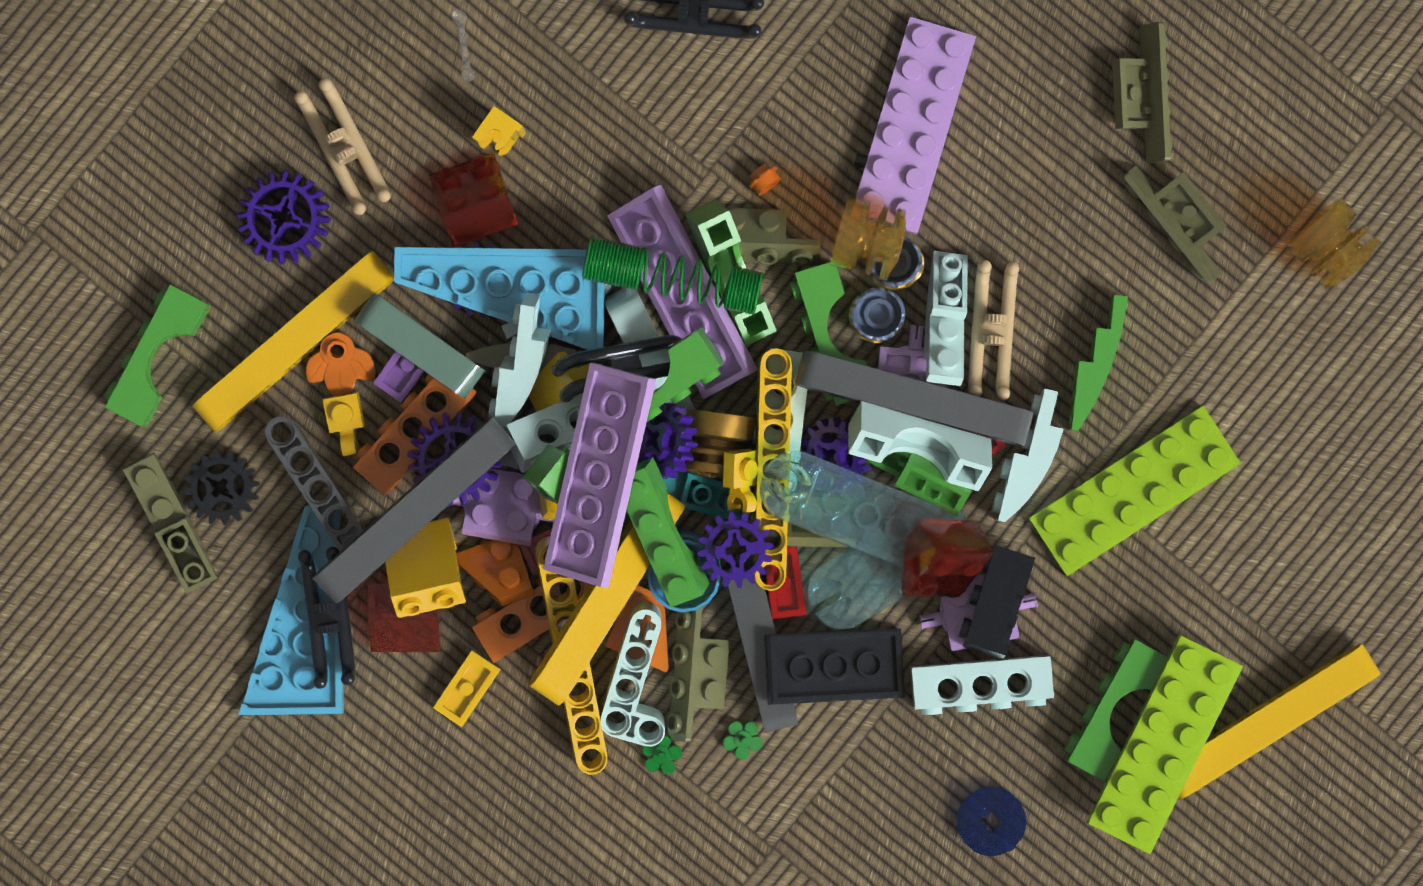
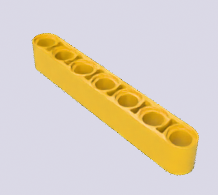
(293, 342)
(766, 451)
(594, 617)
(574, 705)
(1281, 715)

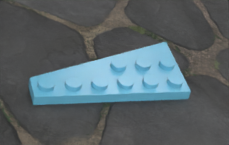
(500, 278)
(284, 665)

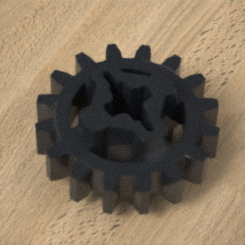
(231, 474)

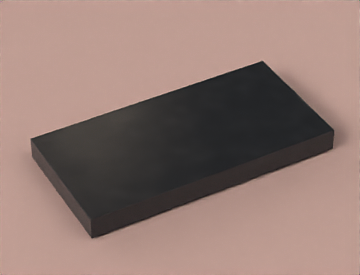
(834, 666)

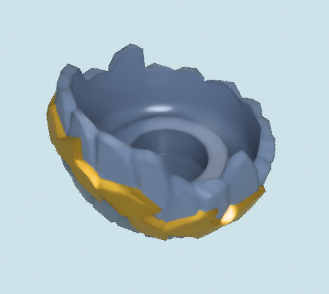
(907, 270)
(877, 315)

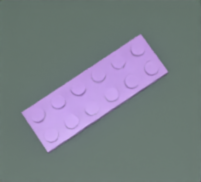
(915, 120)
(655, 225)
(599, 474)

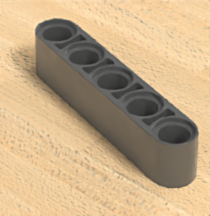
(306, 479)
(754, 622)

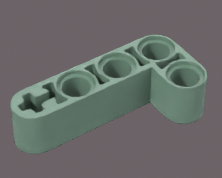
(419, 345)

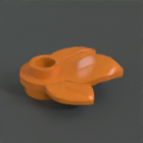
(340, 370)

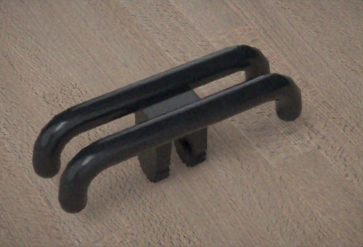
(694, 18)
(619, 356)
(326, 619)

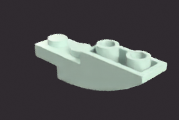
(945, 318)
(519, 369)
(1027, 471)

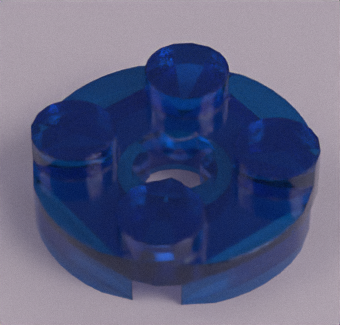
(1003, 836)

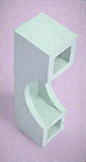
(959, 455)

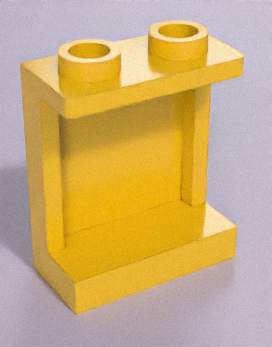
(425, 571)

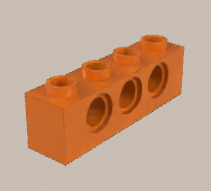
(370, 461)
(501, 643)

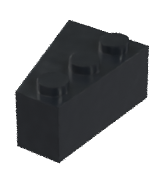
(997, 602)

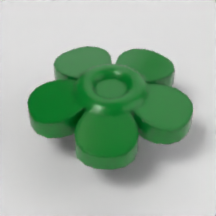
(742, 738)
(662, 756)

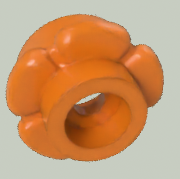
(764, 179)

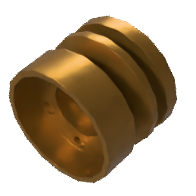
(714, 436)

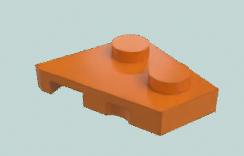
(498, 569)
(660, 655)

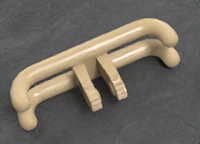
(343, 146)
(992, 329)

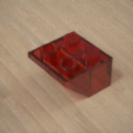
(473, 199)
(943, 557)
(398, 634)

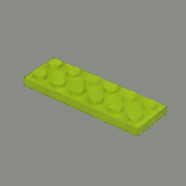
(1134, 491)
(1164, 744)

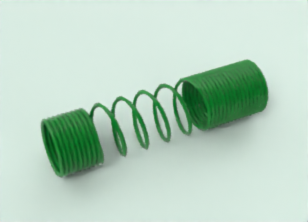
(623, 265)

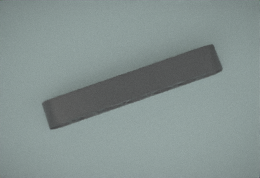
(914, 398)
(414, 510)

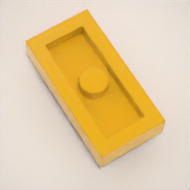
(467, 688)

